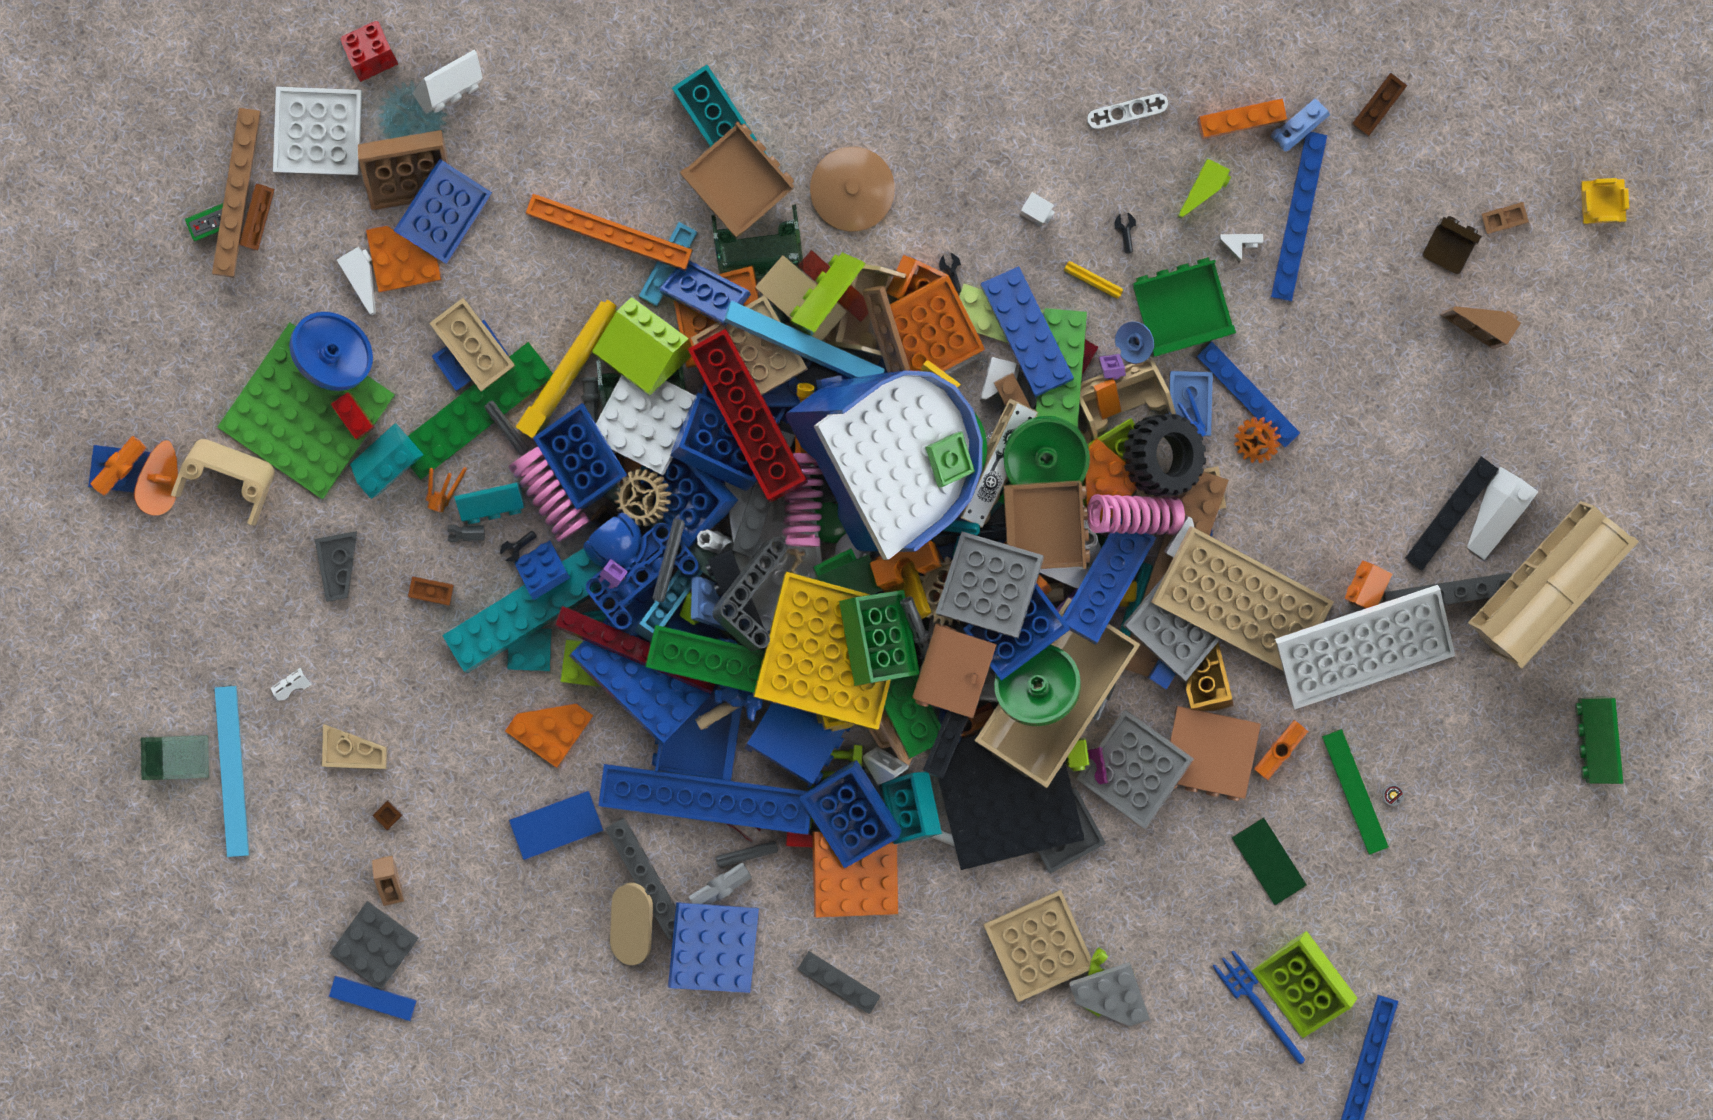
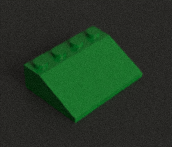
(878, 638)
(1599, 740)

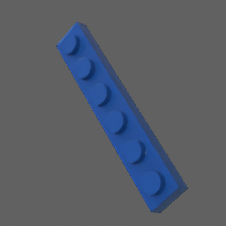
(1247, 392)

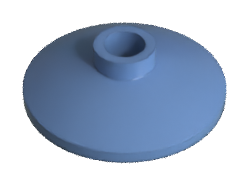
(1126, 341)

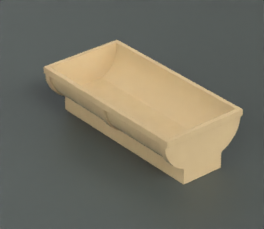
(1551, 584)
(1042, 750)

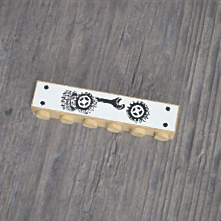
(994, 474)

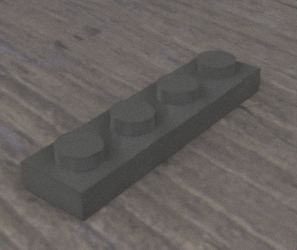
(839, 982)

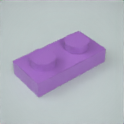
(1112, 366)

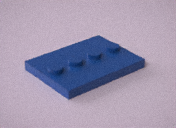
(442, 211)

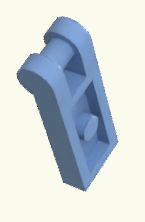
(1300, 125)

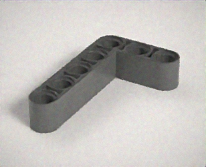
(746, 591)

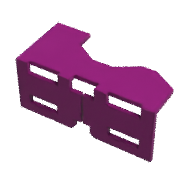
(1097, 756)

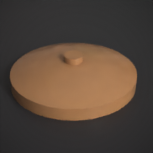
(852, 189)

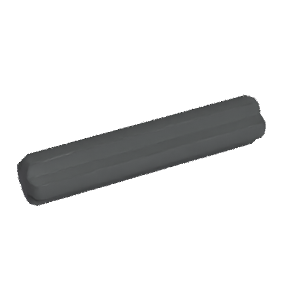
(506, 427)
(747, 854)

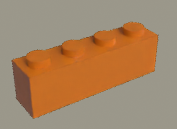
(1242, 118)

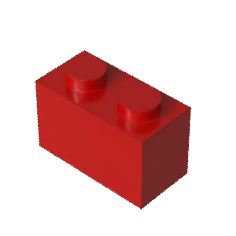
(353, 415)

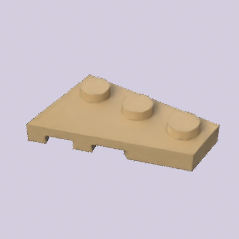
(351, 751)

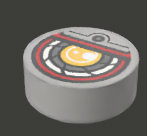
(1393, 795)

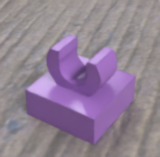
(612, 573)

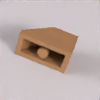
(387, 880)

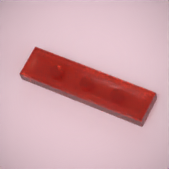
(851, 300)

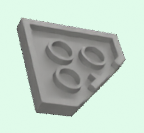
(1112, 995)

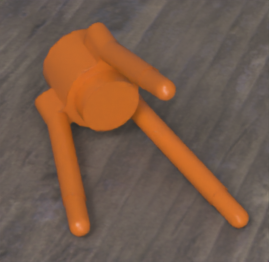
(440, 500)

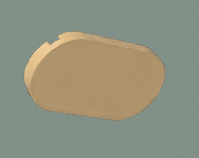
(631, 924)

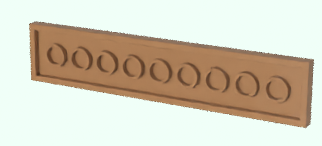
(1202, 506)

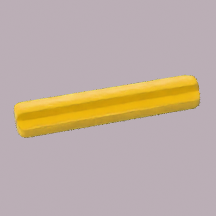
(1093, 279)

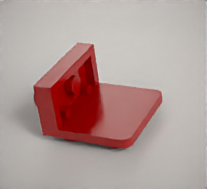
(368, 51)

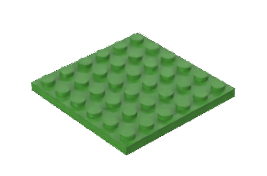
(293, 419)

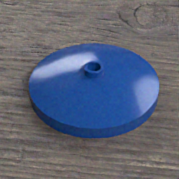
(331, 351)

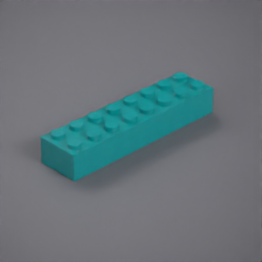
(519, 615)

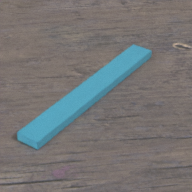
(798, 342)
(231, 771)

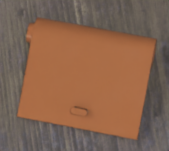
(949, 671)

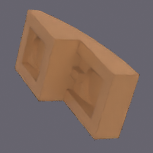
(1505, 218)

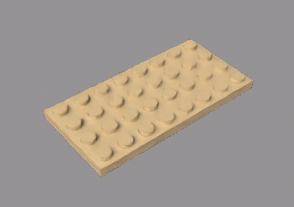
(1237, 597)

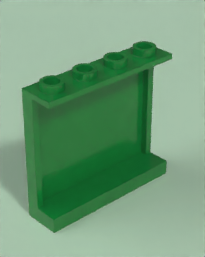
(1183, 306)

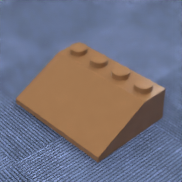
(399, 167)
(1487, 326)

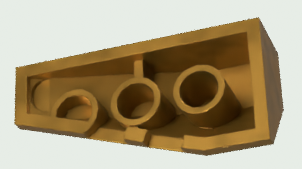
(1209, 685)

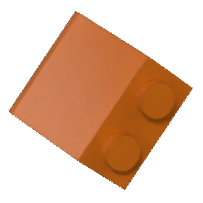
(917, 276)
(1368, 585)

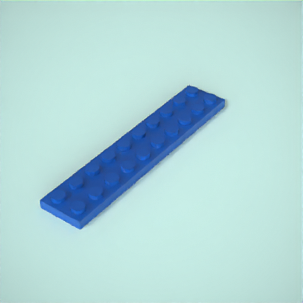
(704, 799)

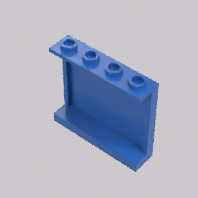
(795, 741)
(698, 751)

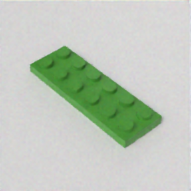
(1069, 332)

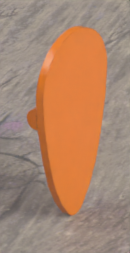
(157, 480)

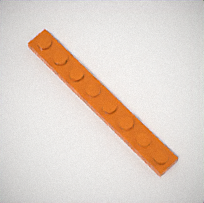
(609, 232)

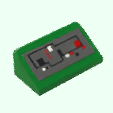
(205, 222)

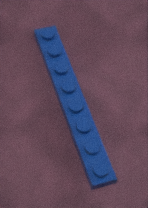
(1299, 216)

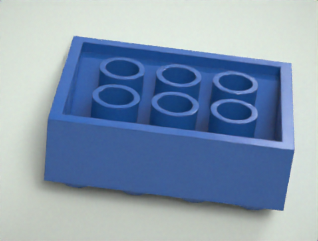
(711, 446)
(580, 457)
(695, 499)
(1039, 630)
(851, 814)

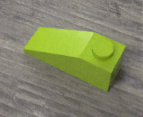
(1209, 181)

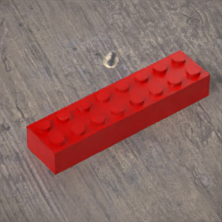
(748, 415)

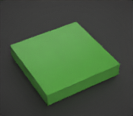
(950, 459)

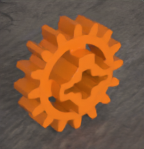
(1259, 431)

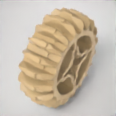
(633, 482)

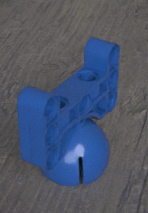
(624, 544)

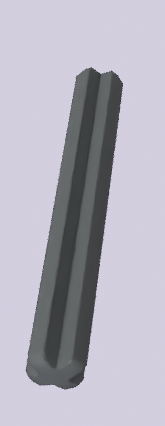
(668, 560)

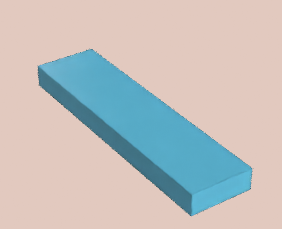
(682, 236)

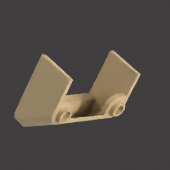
(849, 331)
(1140, 386)
(253, 471)

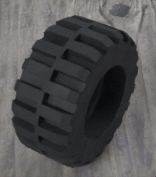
(1186, 451)

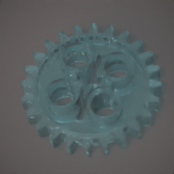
(406, 128)

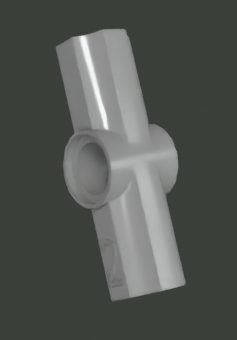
(721, 885)

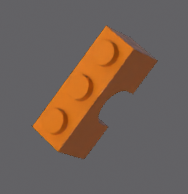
(889, 572)

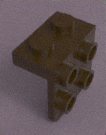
(1451, 244)

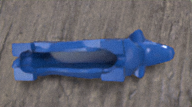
(738, 697)

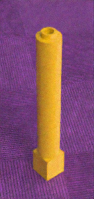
(537, 416)

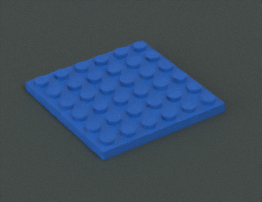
(647, 695)

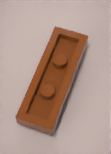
(256, 216)

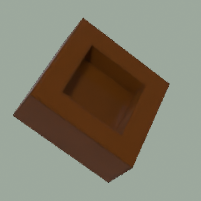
(387, 815)

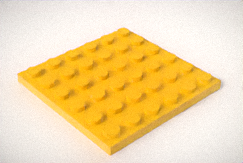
(809, 656)

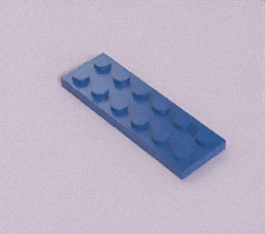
(1027, 331)
(1106, 583)

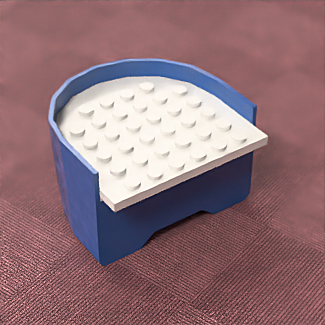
(874, 456)

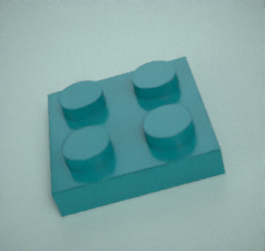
(531, 652)

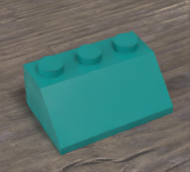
(385, 461)
(490, 503)
(912, 806)

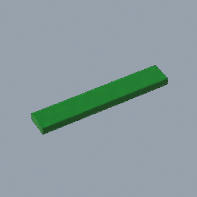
(1355, 791)

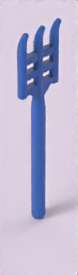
(1247, 990)

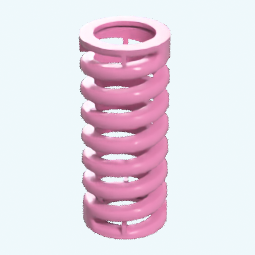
(543, 497)
(1135, 503)
(795, 509)

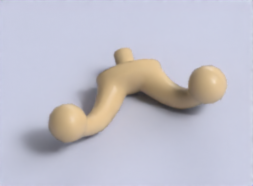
(798, 555)

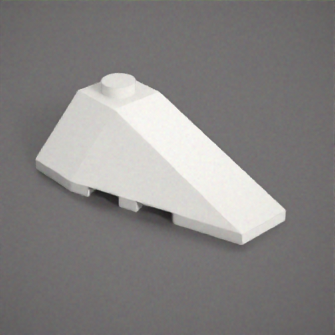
(1501, 507)

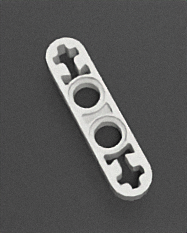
(1126, 108)

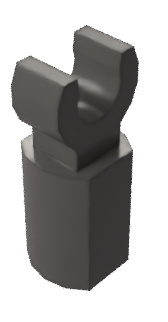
(466, 533)

